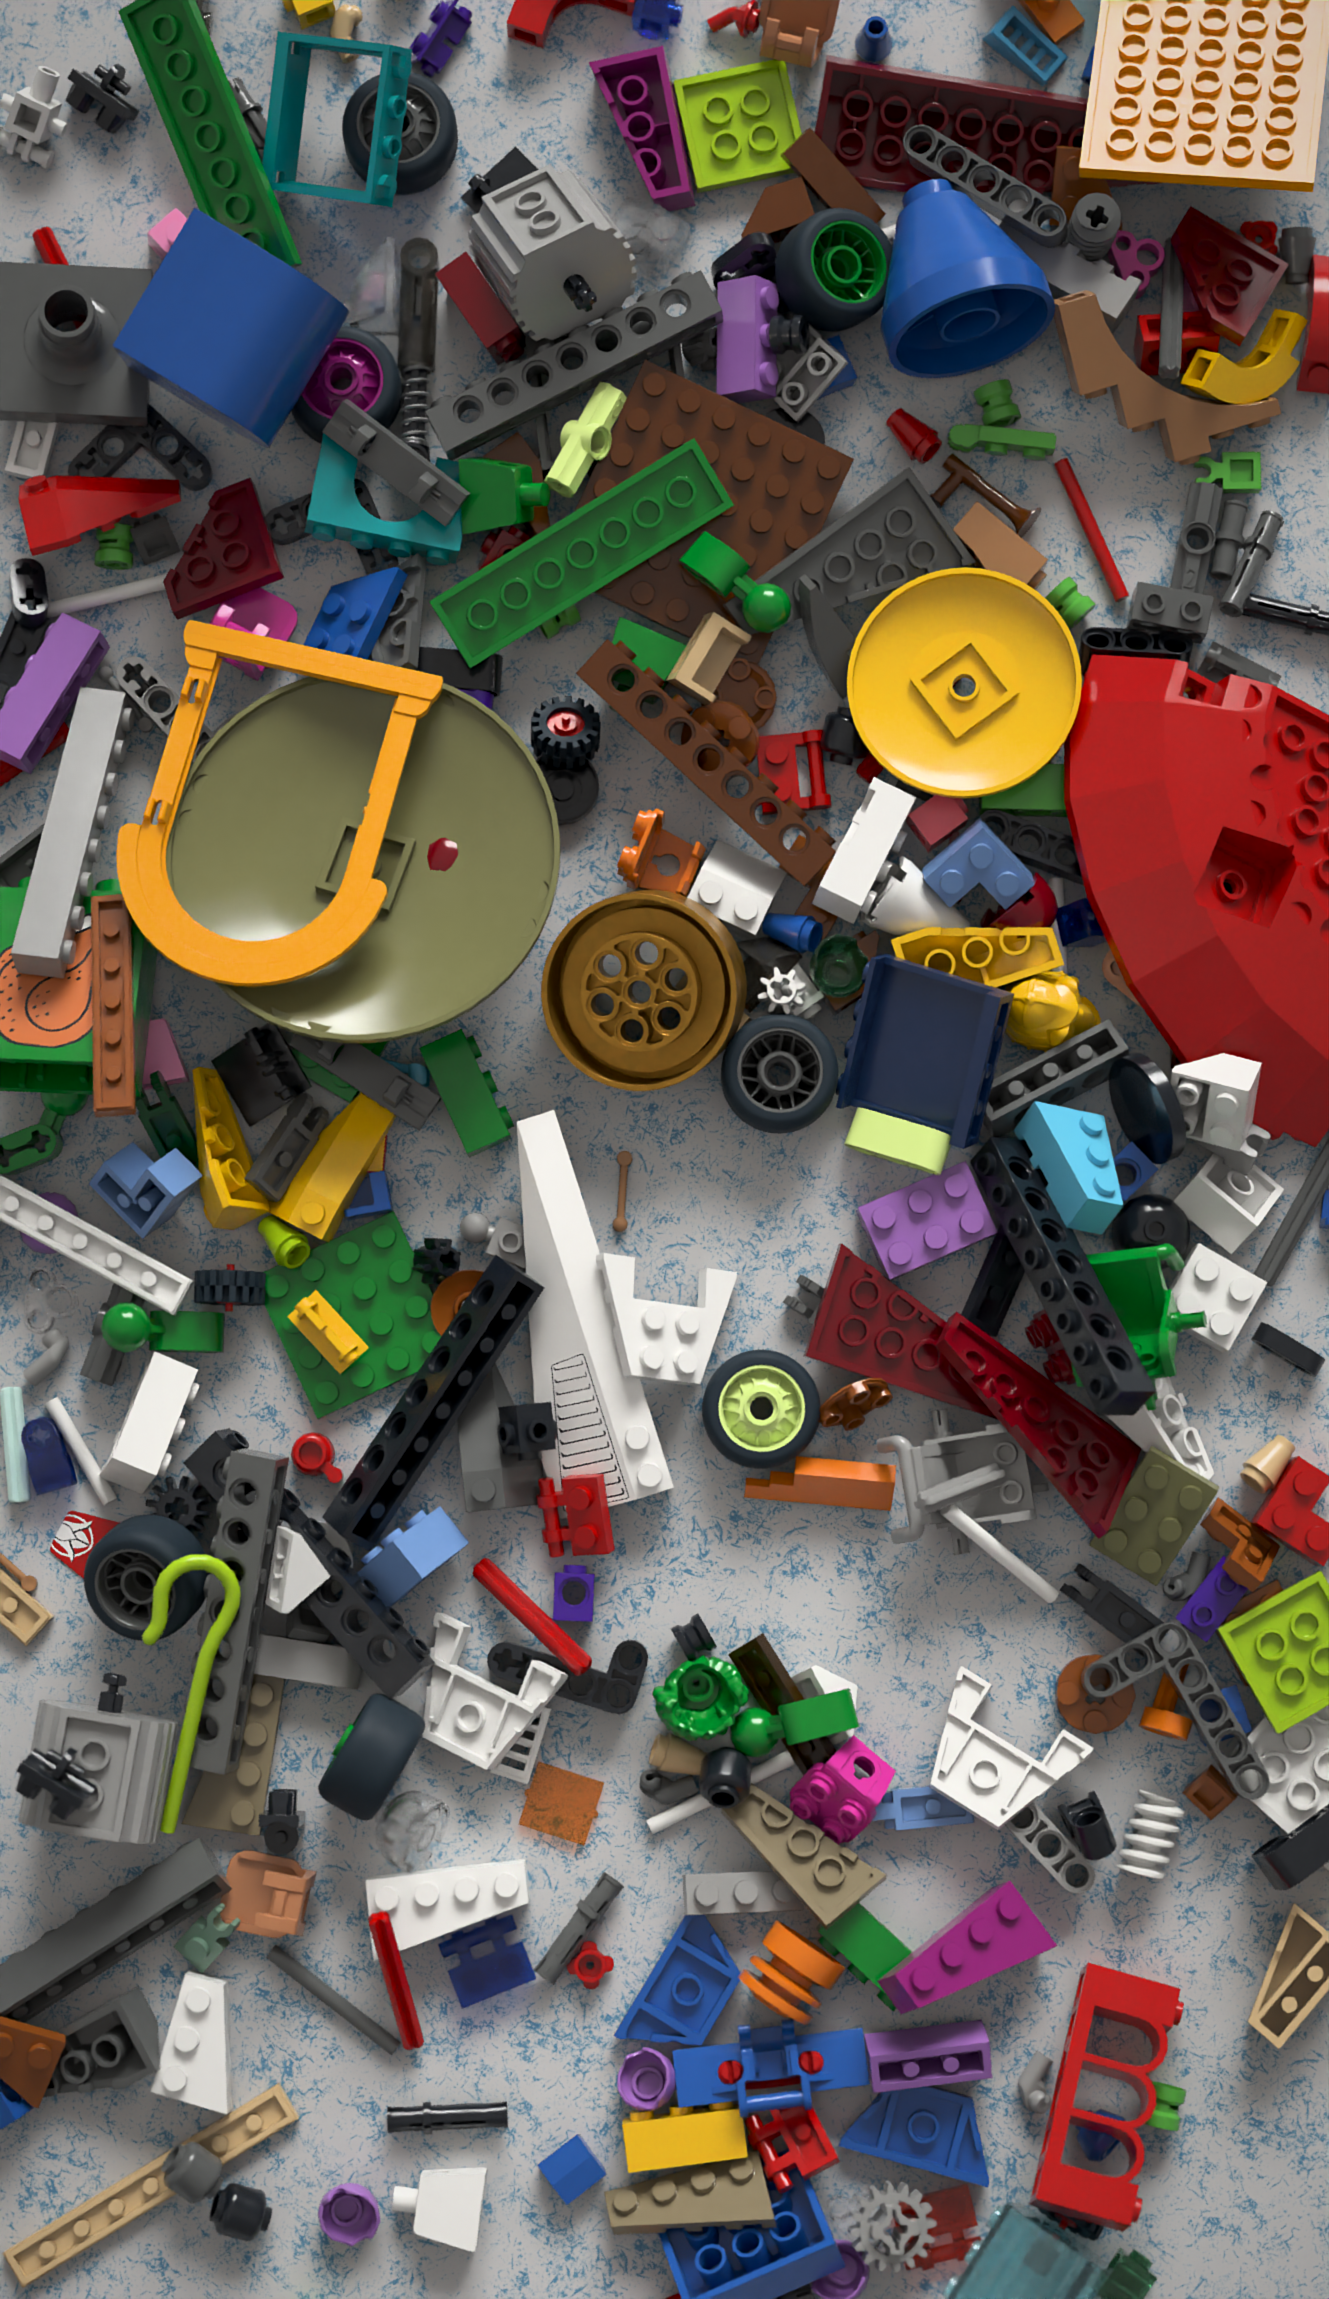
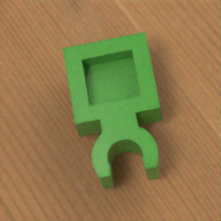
(1236, 471)

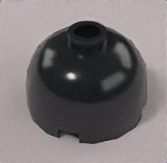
(1151, 1222)

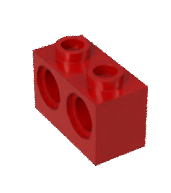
(1194, 336)

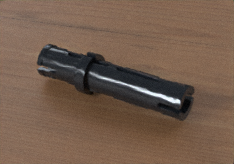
(1288, 614)
(442, 2117)

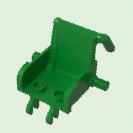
(1145, 1305)

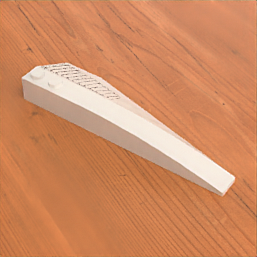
(574, 1353)

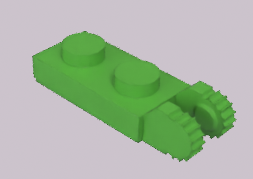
(999, 440)

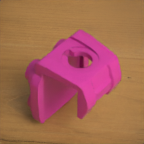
(257, 614)
(836, 1798)

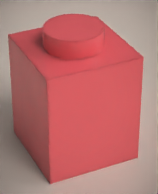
(937, 820)

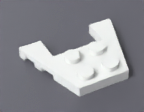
(664, 1338)
(472, 1713)
(989, 1773)

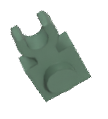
(206, 1939)

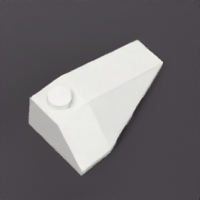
(1167, 1429)

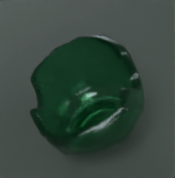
(838, 966)

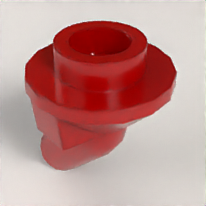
(745, 18)

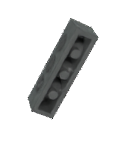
(1054, 1076)

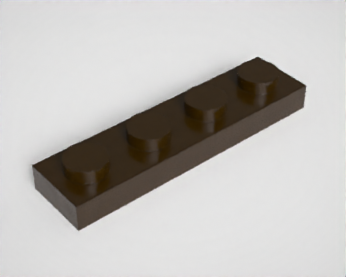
(774, 1687)

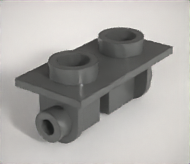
(1221, 662)

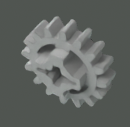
(909, 2226)

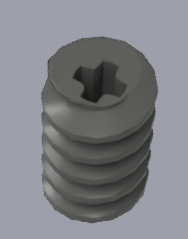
(1094, 225)

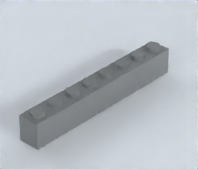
(72, 833)

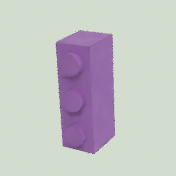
(743, 346)
(928, 2056)

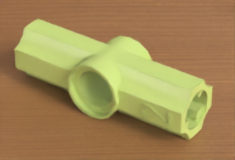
(585, 439)

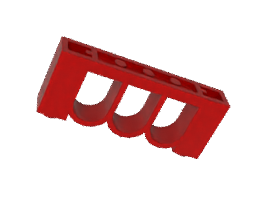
(1073, 2190)

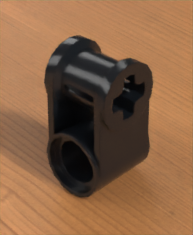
(1089, 1827)

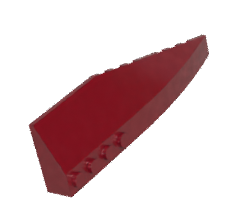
(873, 105)

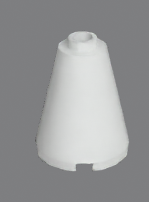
(909, 904)

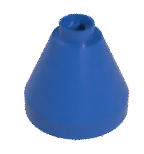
(958, 288)

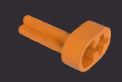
(1160, 1717)

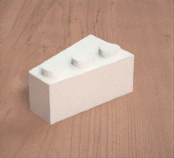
(864, 852)
(151, 1423)
(197, 2046)

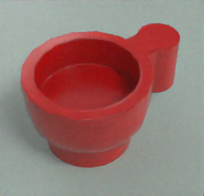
(314, 1456)

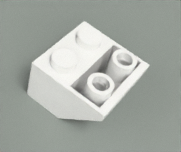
(1217, 1098)

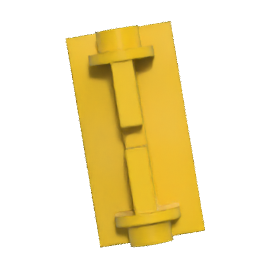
(327, 1331)

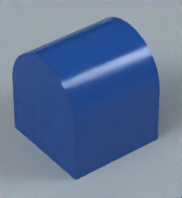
(230, 329)

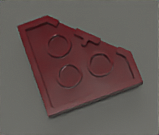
(1225, 274)
(224, 553)

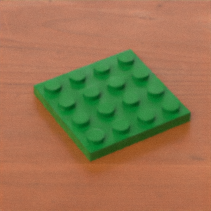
(377, 1293)

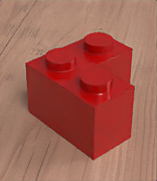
(1289, 1515)

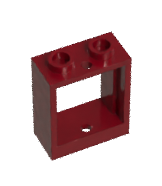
(482, 309)

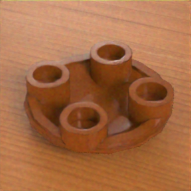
(750, 688)
(853, 1402)

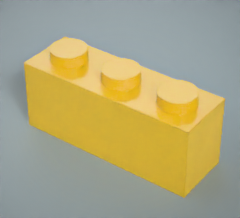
(683, 2136)

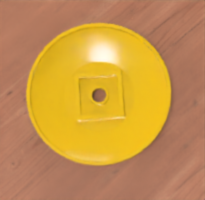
(975, 629)

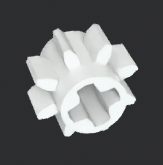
(778, 982)

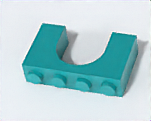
(339, 515)

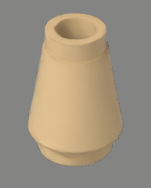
(1267, 1465)
(675, 1755)

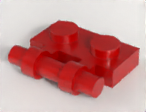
(586, 1512)
(805, 2138)

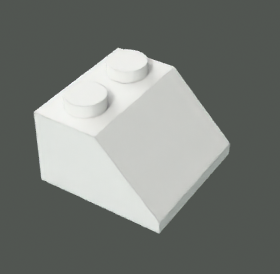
(737, 888)
(1227, 1202)

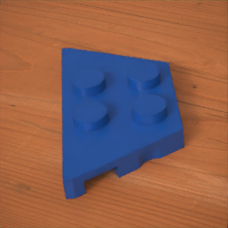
(356, 613)
(683, 1988)
(922, 2130)

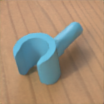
(414, 1070)

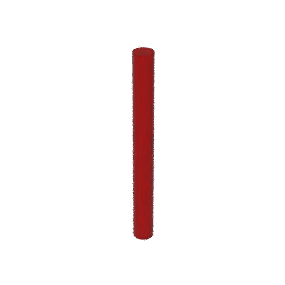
(1091, 530)

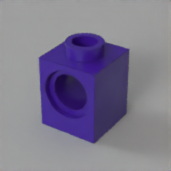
(568, 1612)

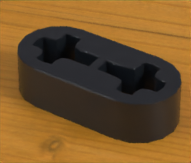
(742, 261)
(36, 592)
(1288, 1349)

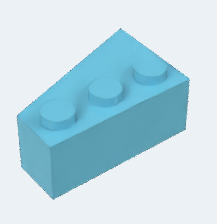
(1076, 1162)

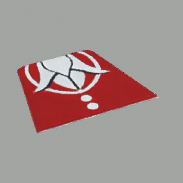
(78, 1537)

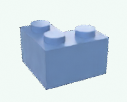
(976, 858)
(145, 1191)
(412, 1554)

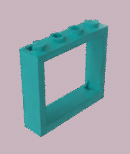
(287, 114)

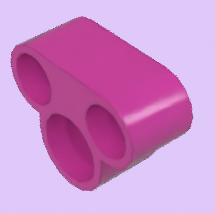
(1127, 263)

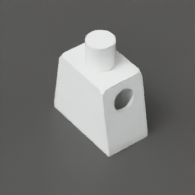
(445, 2205)

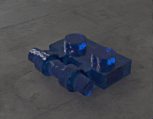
(492, 1972)

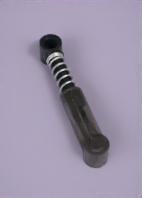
(417, 340)

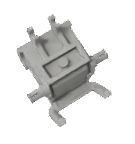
(954, 1456)

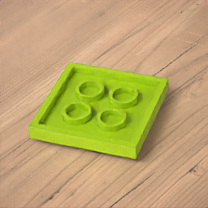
(737, 123)
(1285, 1651)

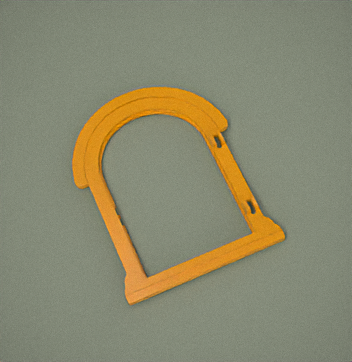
(359, 898)

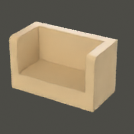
(707, 657)

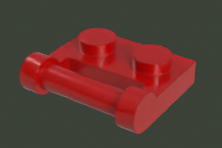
(778, 762)

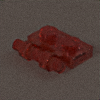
(952, 2213)

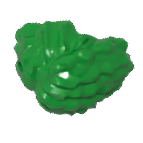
(704, 1706)

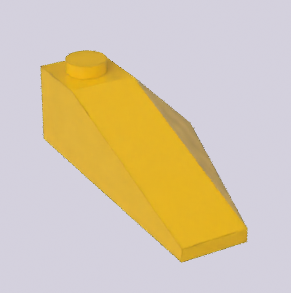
(334, 1169)

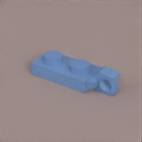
(919, 1809)

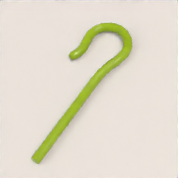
(203, 1666)

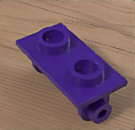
(448, 24)
(1211, 1603)

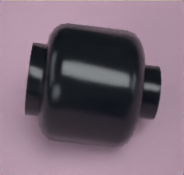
(842, 738)
(725, 1777)
(240, 2212)

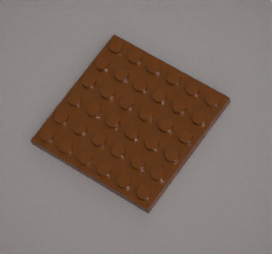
(771, 473)

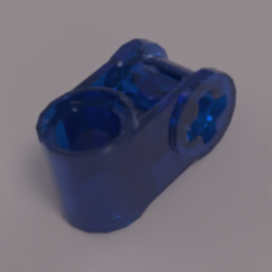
(49, 1464)

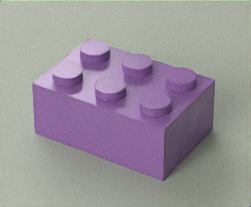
(926, 1221)

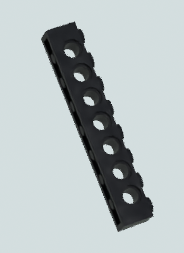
(1063, 1279)
(432, 1403)
(338, 1615)

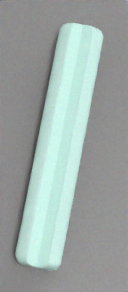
(15, 1457)

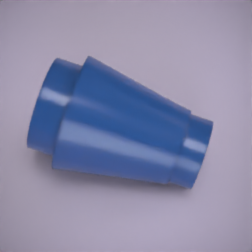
(874, 40)
(795, 931)

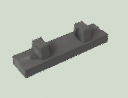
(396, 462)
(372, 1078)

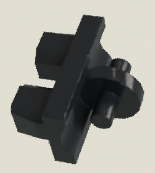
(87, 89)
(58, 1776)
(283, 1821)

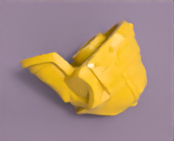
(1048, 1011)

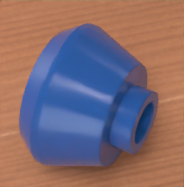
(1097, 2144)

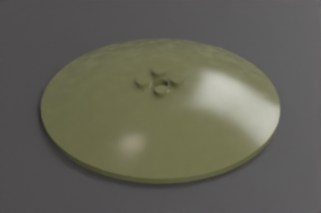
(274, 828)

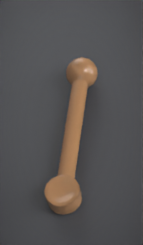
(624, 1159)
(28, 1583)

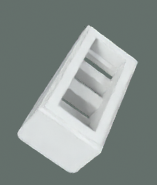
(520, 1775)

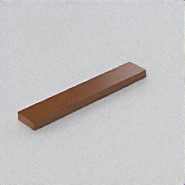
(112, 1007)

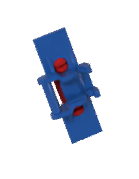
(769, 2060)

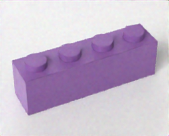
(48, 690)

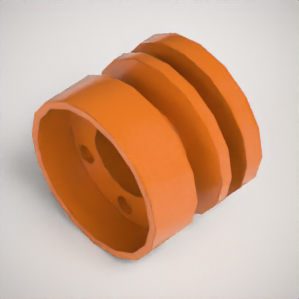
(791, 1973)

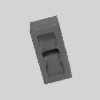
(1170, 610)

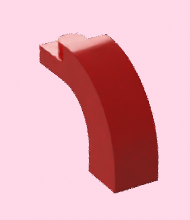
(533, 19)
(1314, 362)

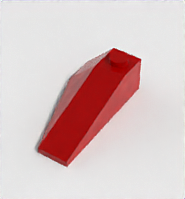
(65, 506)

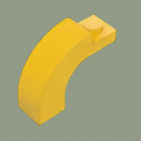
(1255, 375)

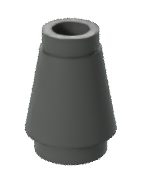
(1297, 250)

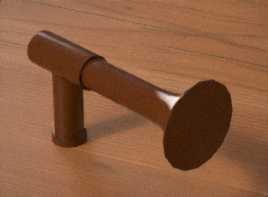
(962, 473)

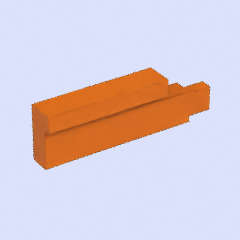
(829, 1484)

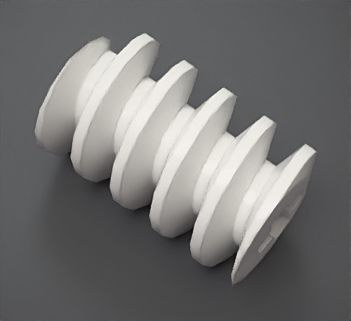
(1150, 1835)

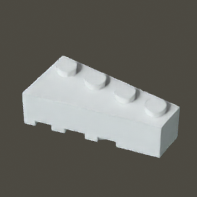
(446, 1898)

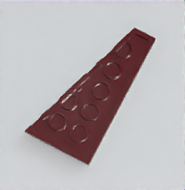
(884, 1334)
(1064, 1439)

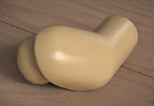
(344, 20)

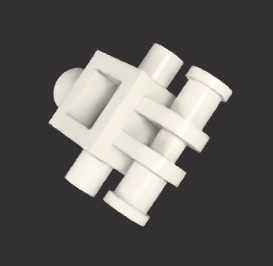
(33, 117)

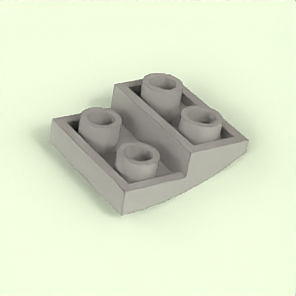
(806, 375)

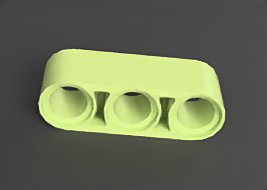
(898, 1141)

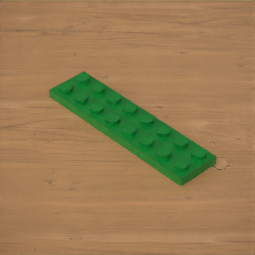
(206, 122)
(581, 553)

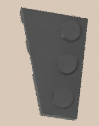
(400, 636)

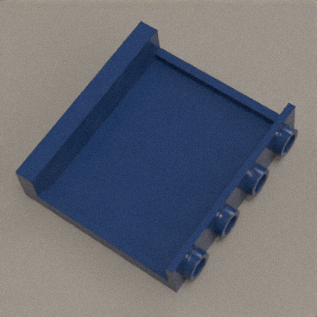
(924, 1047)

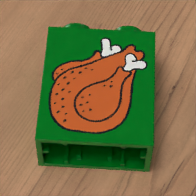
(49, 1019)

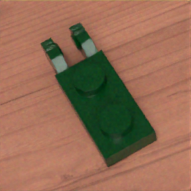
(166, 1121)

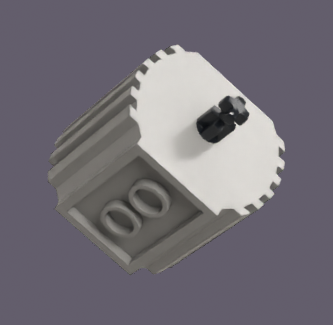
(551, 253)
(121, 1754)

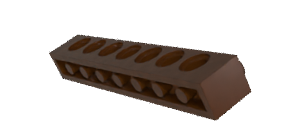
(600, 674)

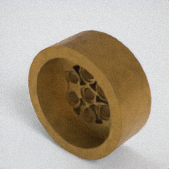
(685, 939)

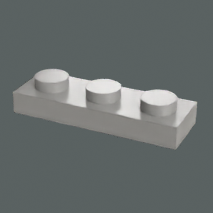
(737, 1893)

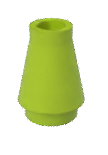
(285, 1243)

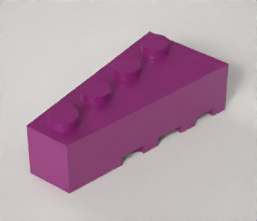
(646, 112)
(974, 1945)

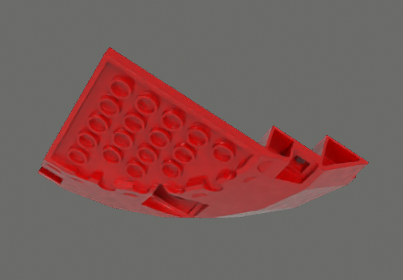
(1166, 809)

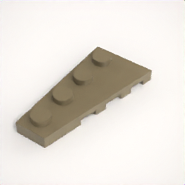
(237, 1799)
(811, 1865)
(709, 2195)

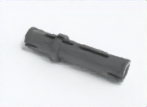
(1257, 550)
(584, 1920)

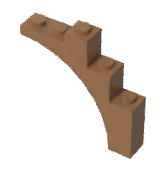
(1098, 362)
(999, 547)

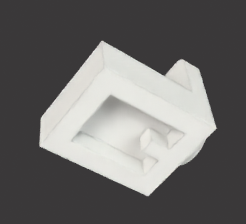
(810, 996)

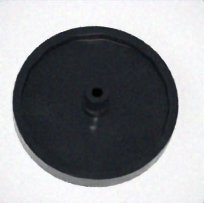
(1147, 1107)

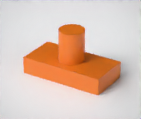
(1054, 18)

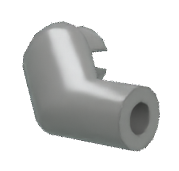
(49, 1361)
(1032, 2085)

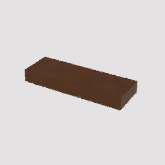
(828, 176)

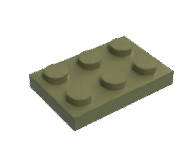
(1155, 1515)

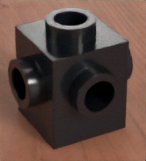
(527, 1430)

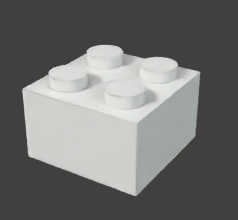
(1220, 1290)

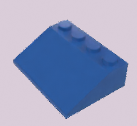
(757, 2259)

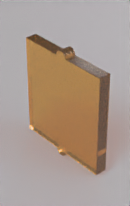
(561, 1803)

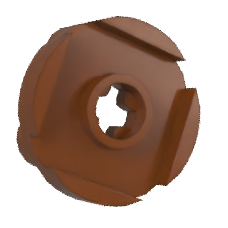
(736, 727)
(1094, 1716)

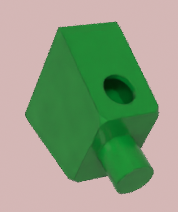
(499, 494)
(652, 651)

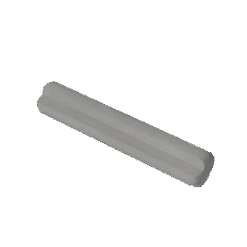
(959, 1488)

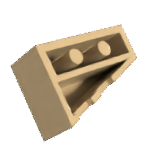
(1294, 1978)

